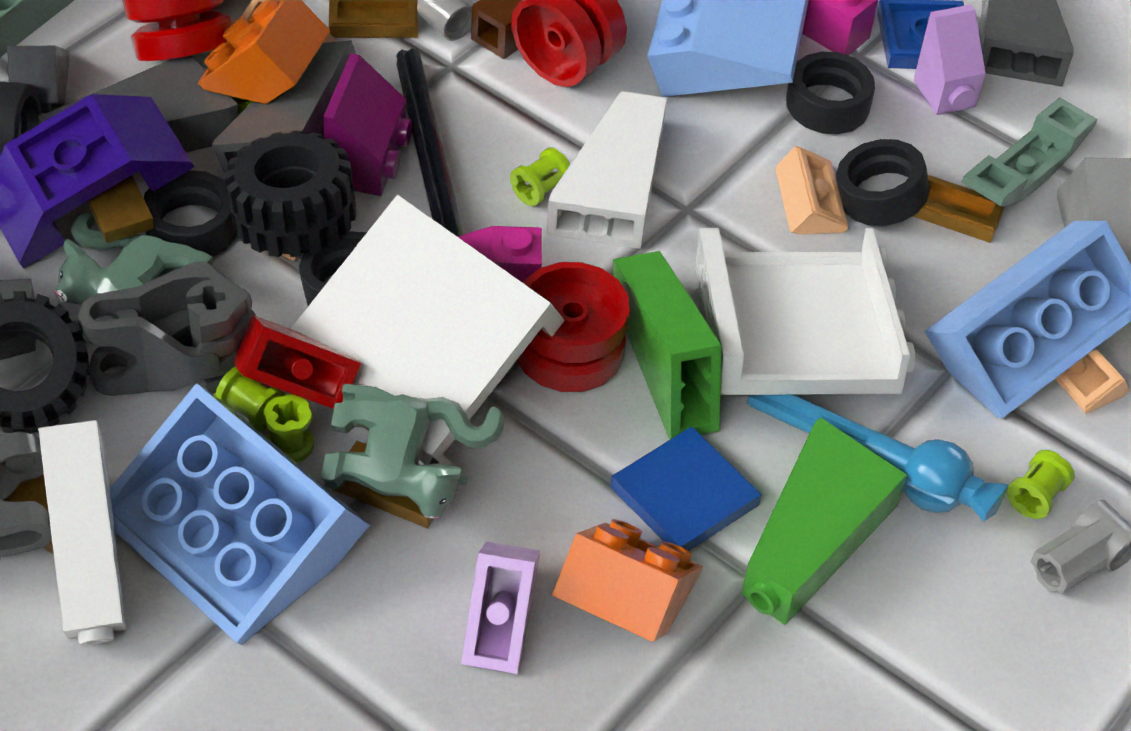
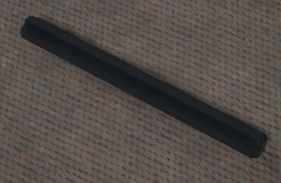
(428, 142)

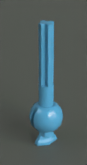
(937, 470)

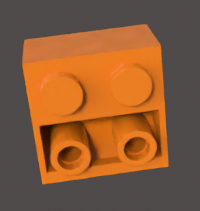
(265, 52)
(627, 578)

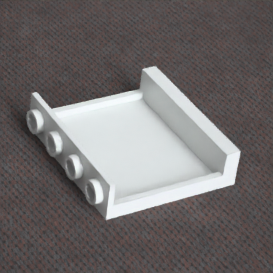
(426, 316)
(803, 320)

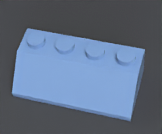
(1037, 317)

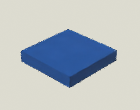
(904, 28)
(685, 490)

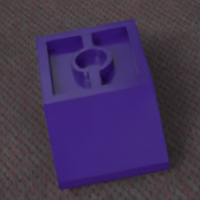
(76, 160)

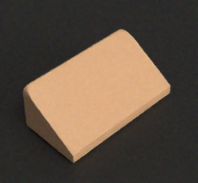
(810, 193)
(1093, 382)

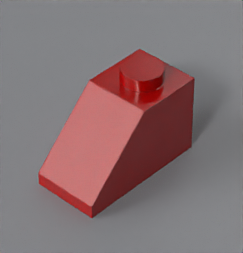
(294, 362)

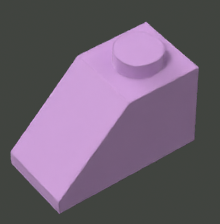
(951, 60)
(500, 607)

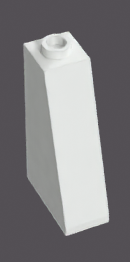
(612, 177)
(82, 531)

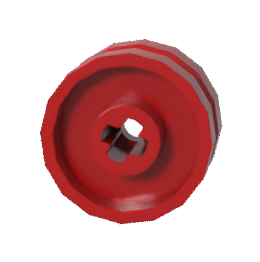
(175, 27)
(568, 37)
(590, 340)

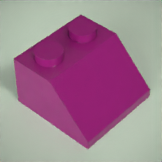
(369, 123)

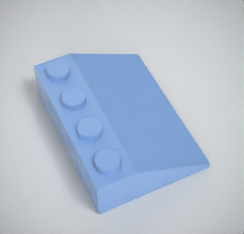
(725, 44)
(230, 516)

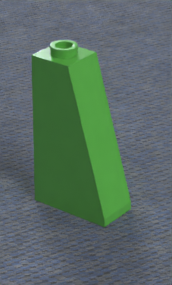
(671, 344)
(821, 518)

